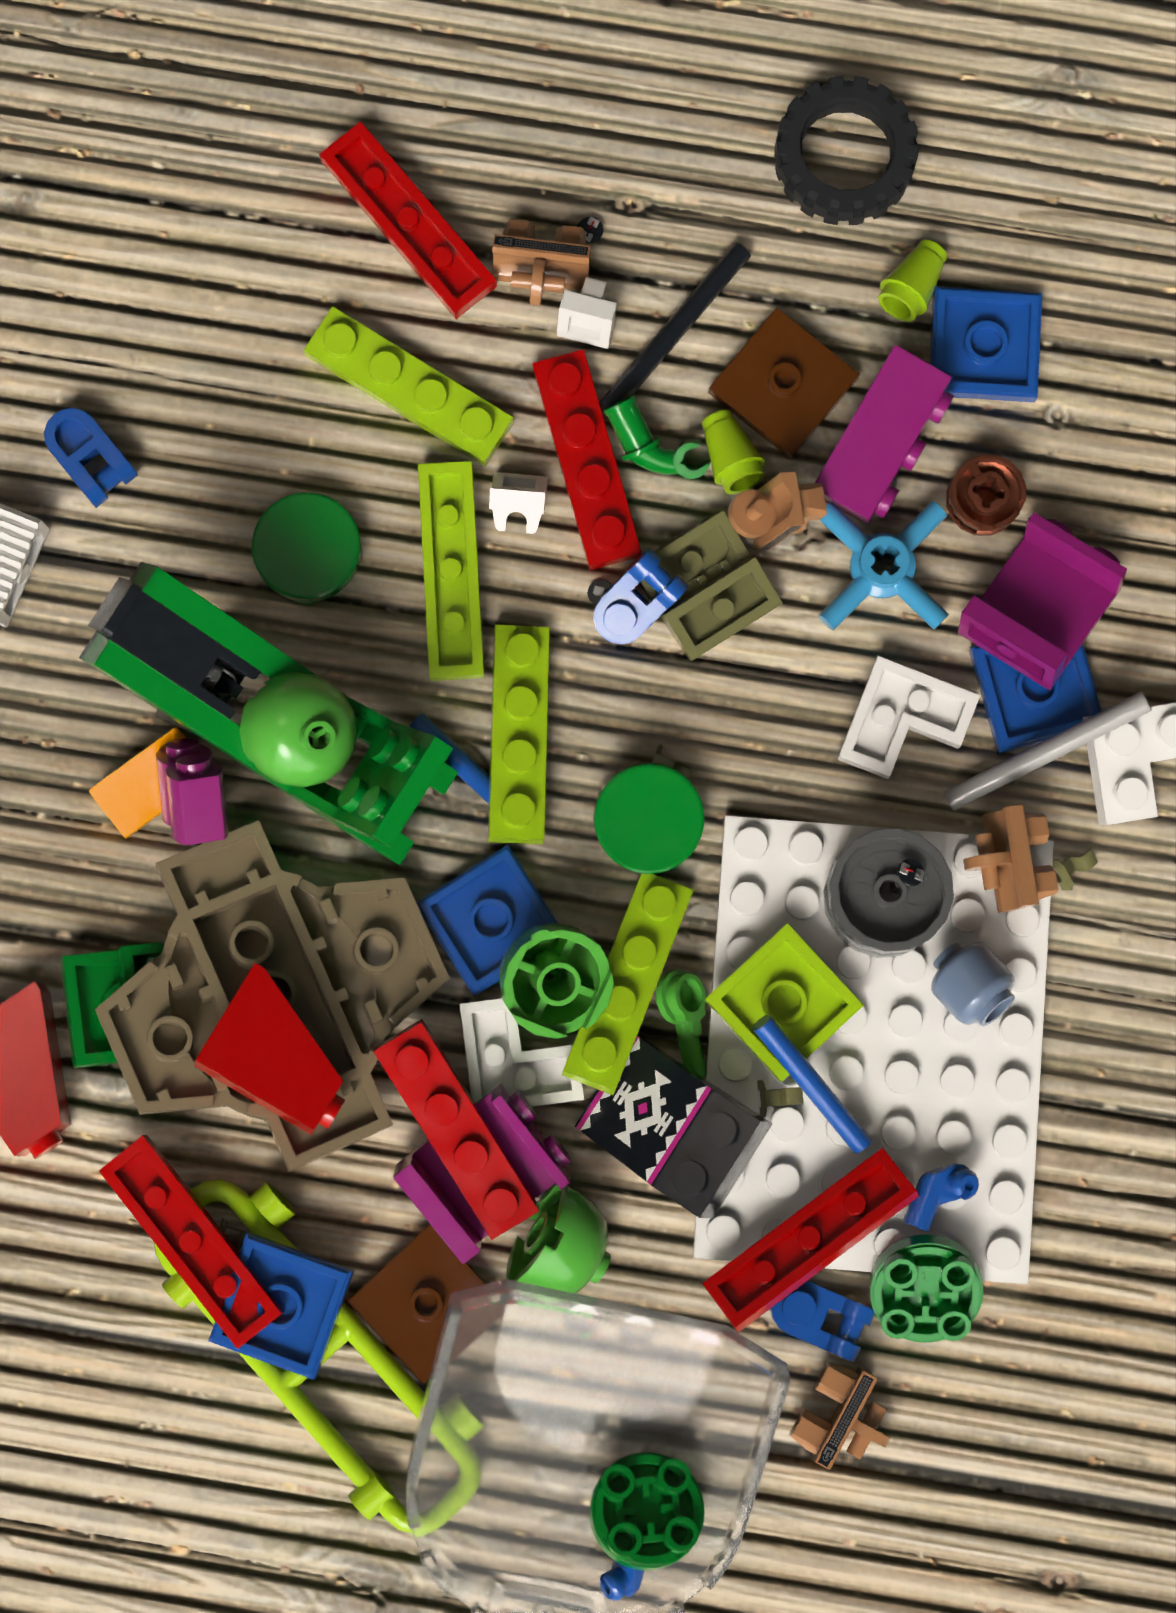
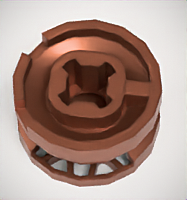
(986, 495)

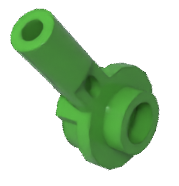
(682, 1003)

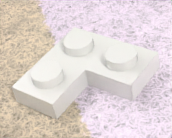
(902, 701)
(1123, 768)
(497, 1058)

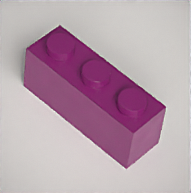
(885, 435)

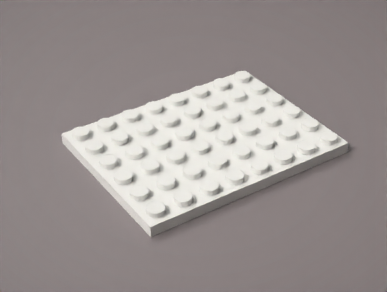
(898, 1065)

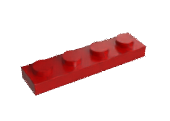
(408, 220)
(586, 459)
(456, 1129)
(190, 1239)
(810, 1239)

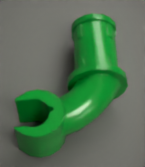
(644, 449)

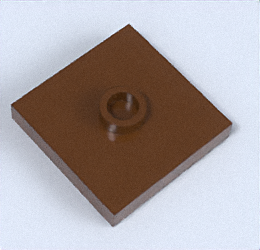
(783, 383)
(411, 1298)

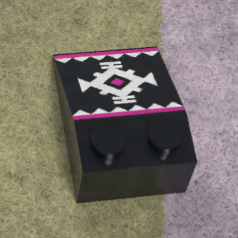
(675, 1129)

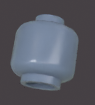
(972, 983)

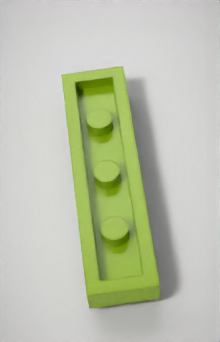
(408, 386)
(451, 571)
(518, 734)
(636, 967)

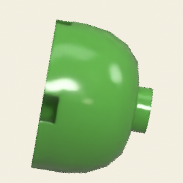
(298, 729)
(571, 992)
(563, 1244)

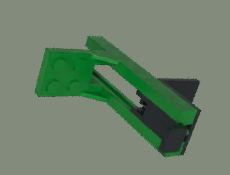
(191, 662)

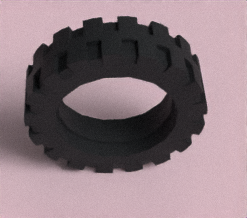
(855, 98)

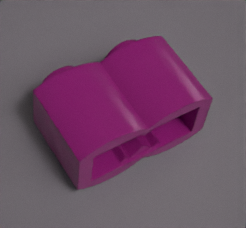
(191, 792)

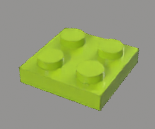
(793, 988)

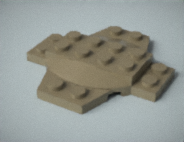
(341, 954)

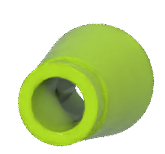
(912, 283)
(732, 454)

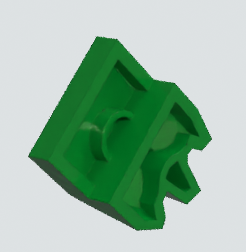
(87, 984)

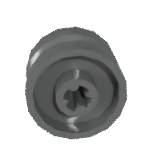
(866, 919)

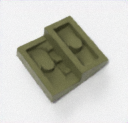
(724, 585)

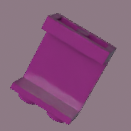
(1043, 601)
(439, 1199)

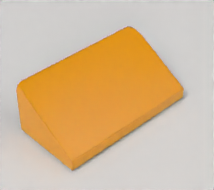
(132, 791)

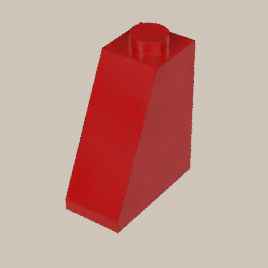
(272, 1056)
(31, 1074)

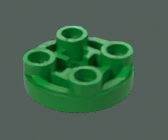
(306, 547)
(648, 818)
(926, 1289)
(647, 1511)

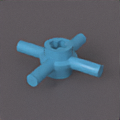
(878, 545)

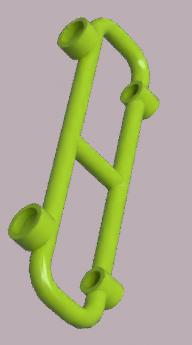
(264, 1215)

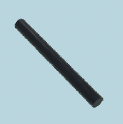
(677, 325)

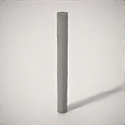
(1048, 750)

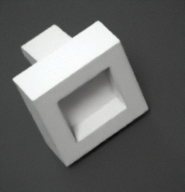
(587, 315)
(518, 494)

